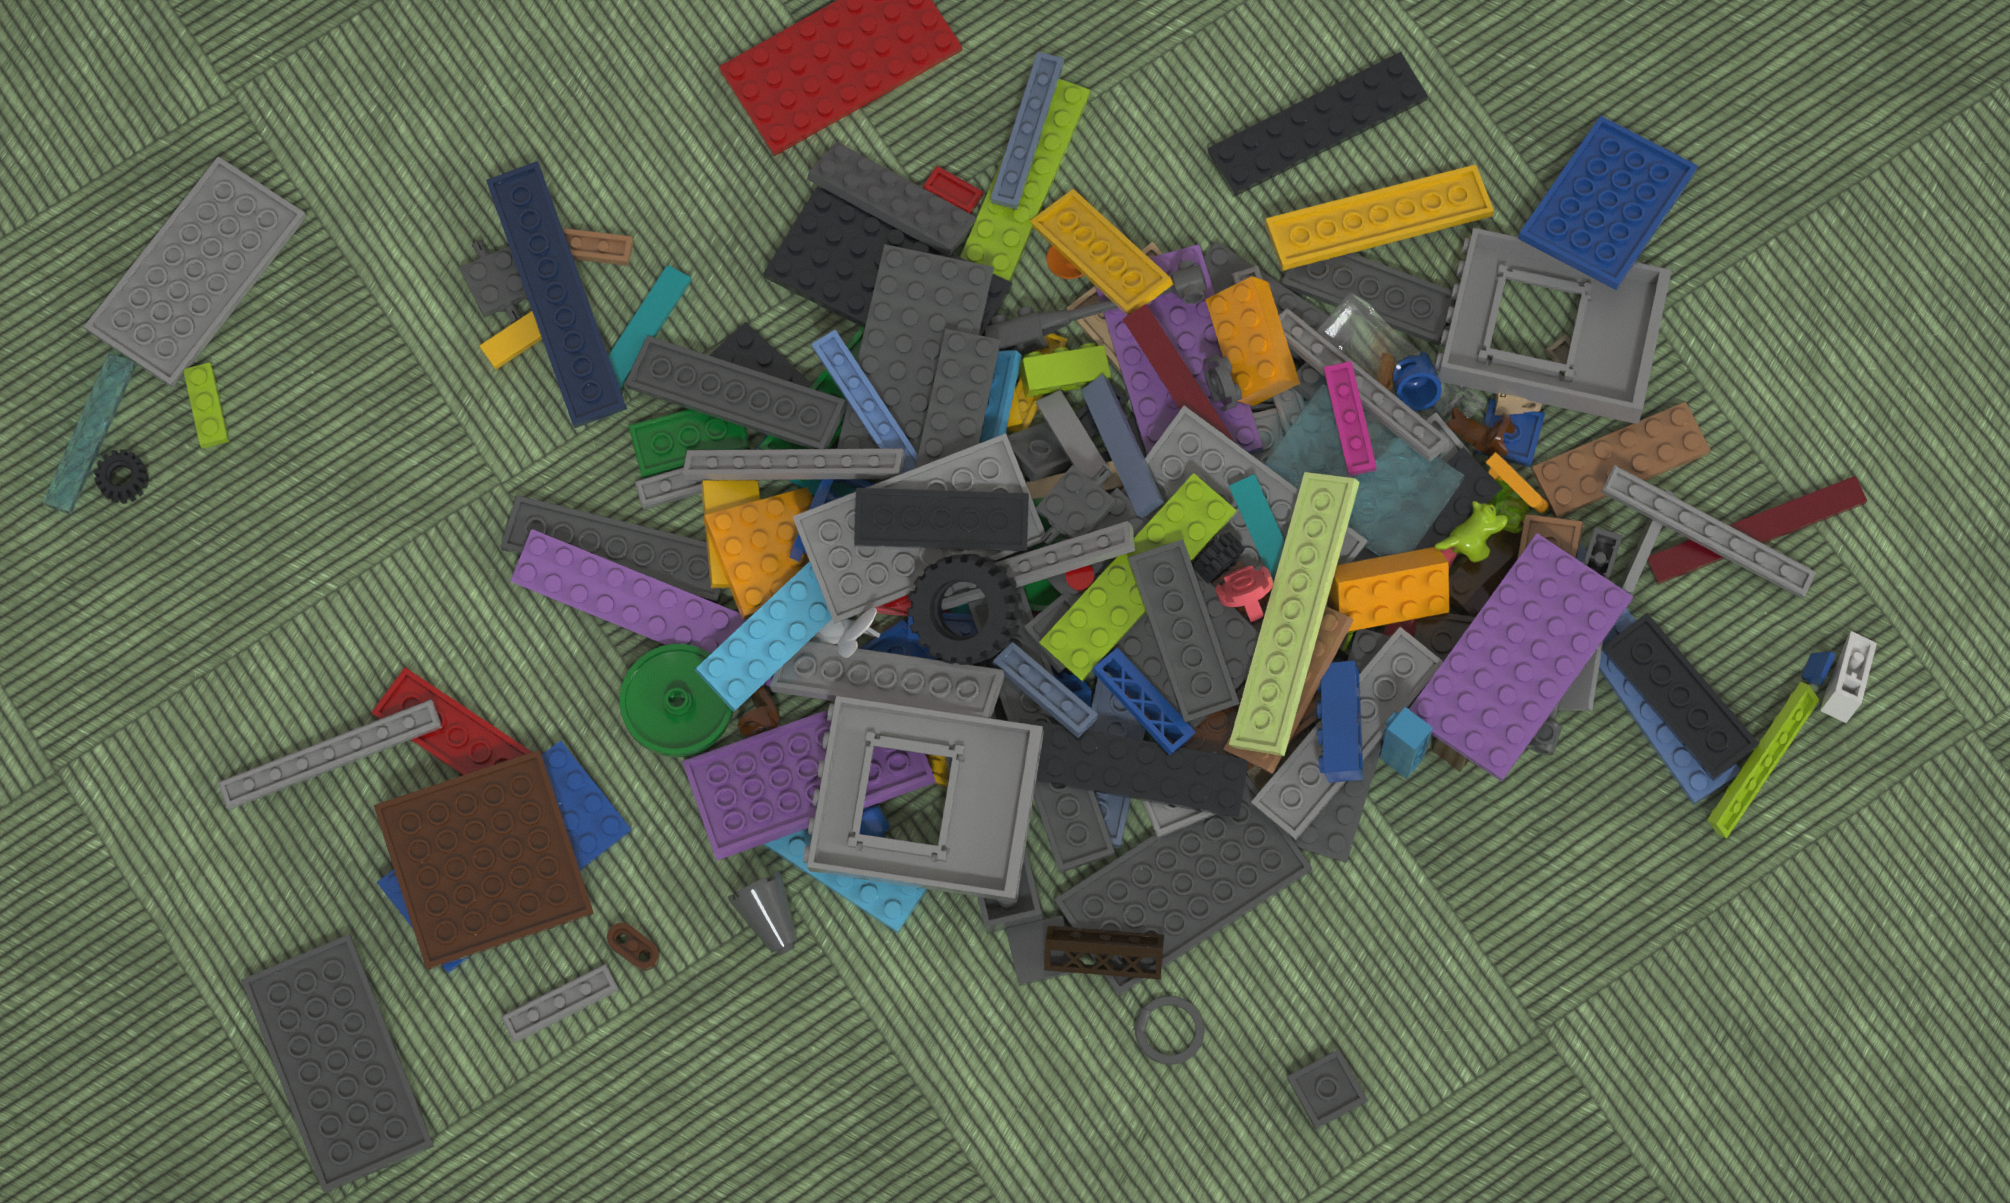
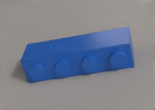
(1340, 723)

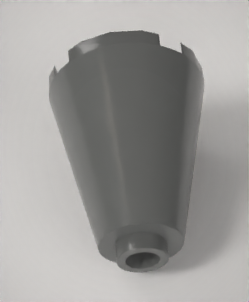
(767, 912)

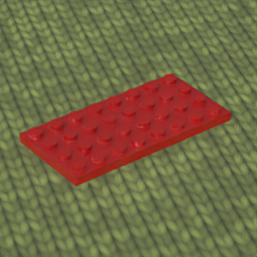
(835, 65)

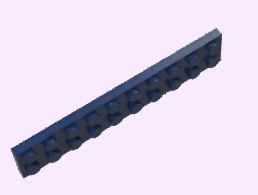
(556, 294)

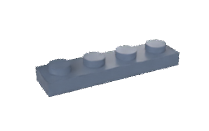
(1045, 690)

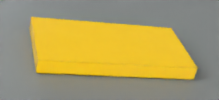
(718, 496)

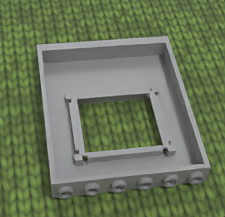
(1609, 344)
(983, 809)

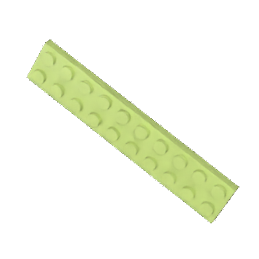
(1294, 613)

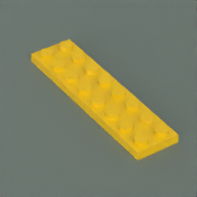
(1379, 217)

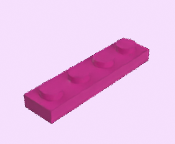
(1350, 418)

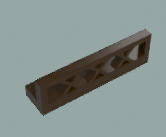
(1104, 942)

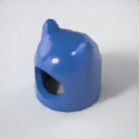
(1416, 381)

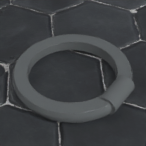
(1142, 1020)

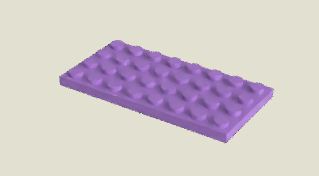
(1194, 339)
(1520, 656)
(769, 781)

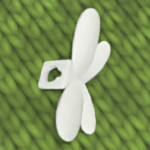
(846, 632)

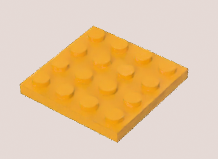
(756, 546)

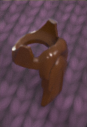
(1482, 437)
(763, 717)

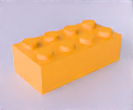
(1253, 340)
(1391, 588)

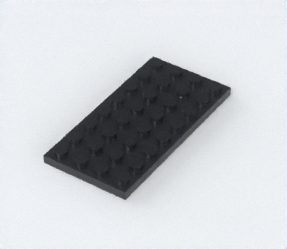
(836, 257)

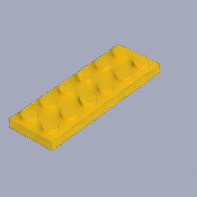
(1101, 252)

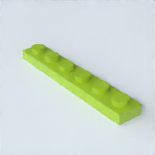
(1763, 760)

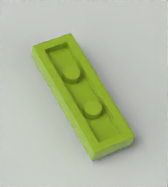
(206, 405)

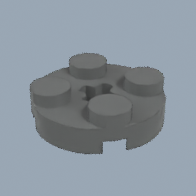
(1221, 383)

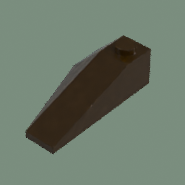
(1476, 581)

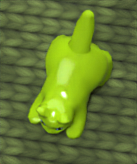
(1472, 534)

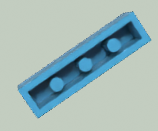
(1405, 741)

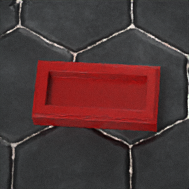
(953, 190)

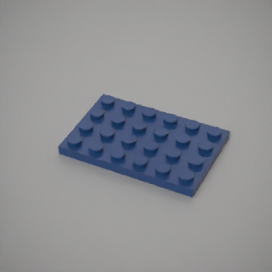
(1608, 202)

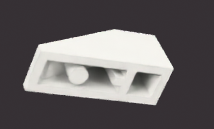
(1849, 678)

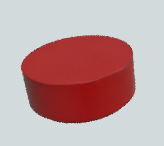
(1080, 578)

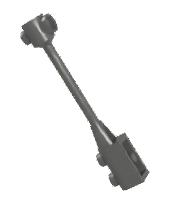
(1030, 328)
(1601, 559)

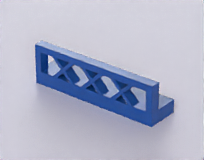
(1147, 699)

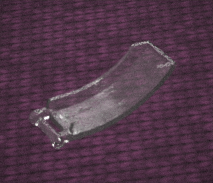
(1364, 337)

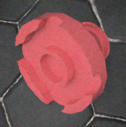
(1244, 589)

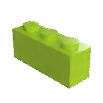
(1063, 369)

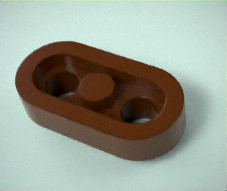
(633, 947)

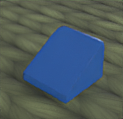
(1818, 667)

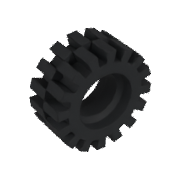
(126, 491)
(1218, 557)

